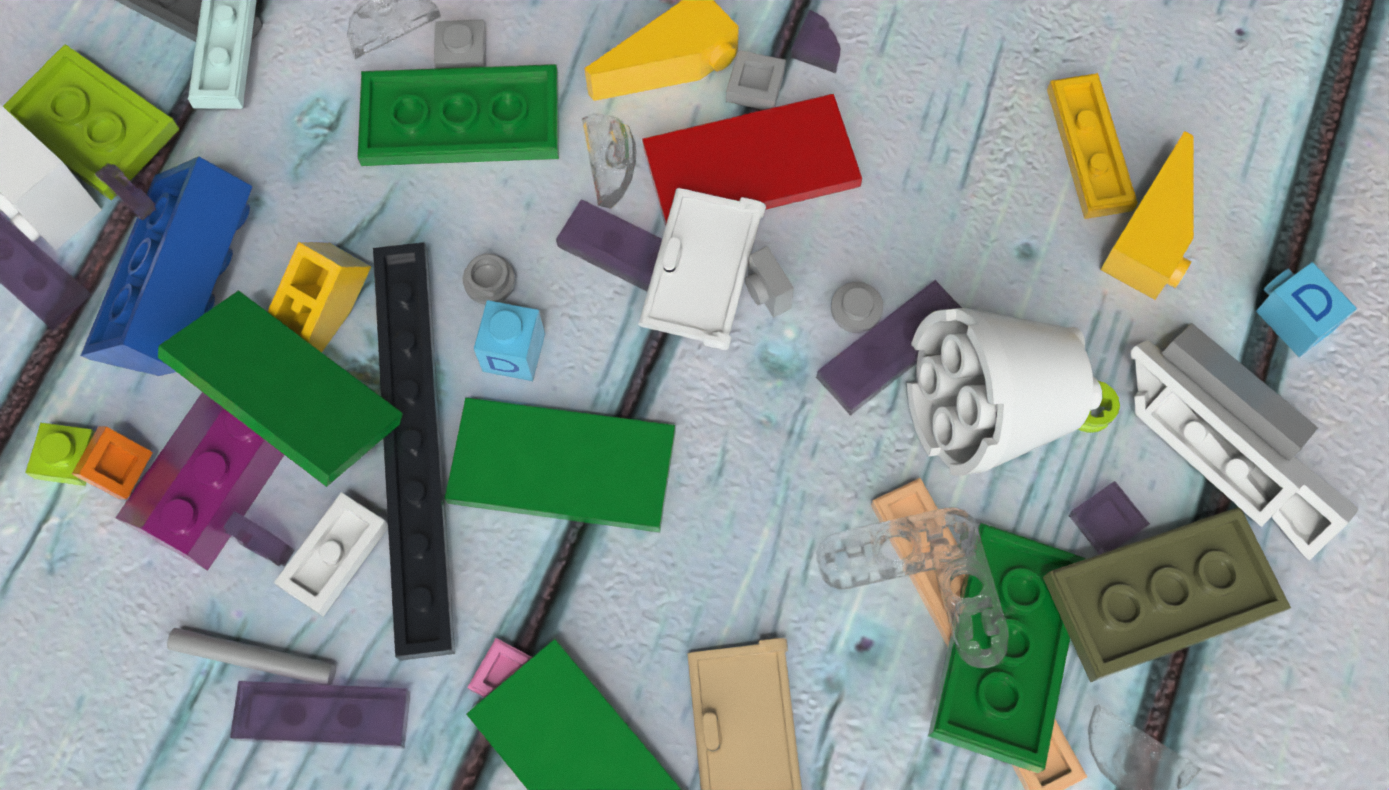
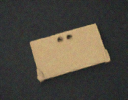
(746, 707)

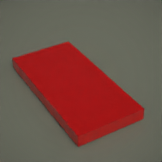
(760, 156)

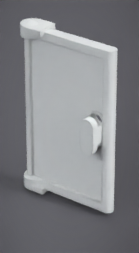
(711, 248)

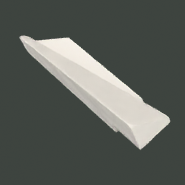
(1236, 457)

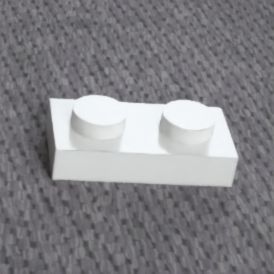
(331, 554)

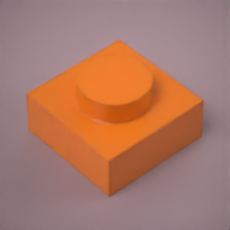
(112, 462)

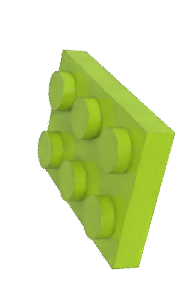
(89, 118)

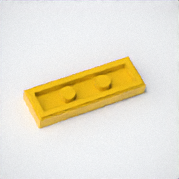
(1091, 146)

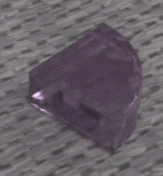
(817, 43)
(131, 198)
(258, 540)

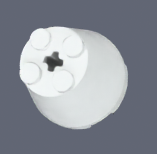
(996, 387)

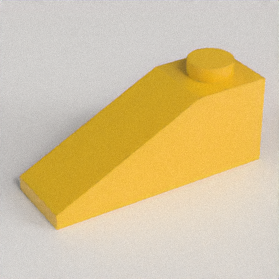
(667, 52)
(1160, 229)
(318, 291)

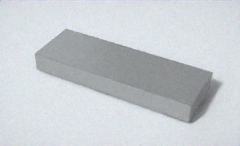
(1240, 391)

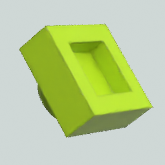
(58, 452)

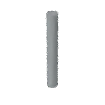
(251, 657)

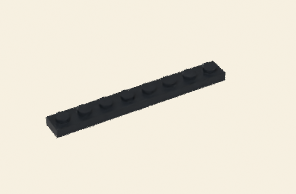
(413, 455)

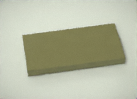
(1165, 593)

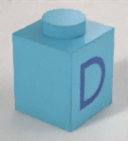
(1304, 308)
(509, 340)

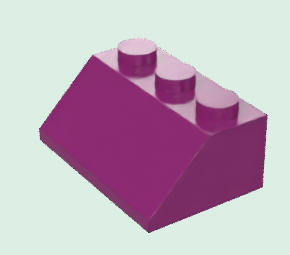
(199, 481)

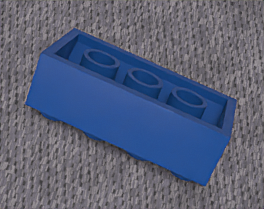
(169, 265)

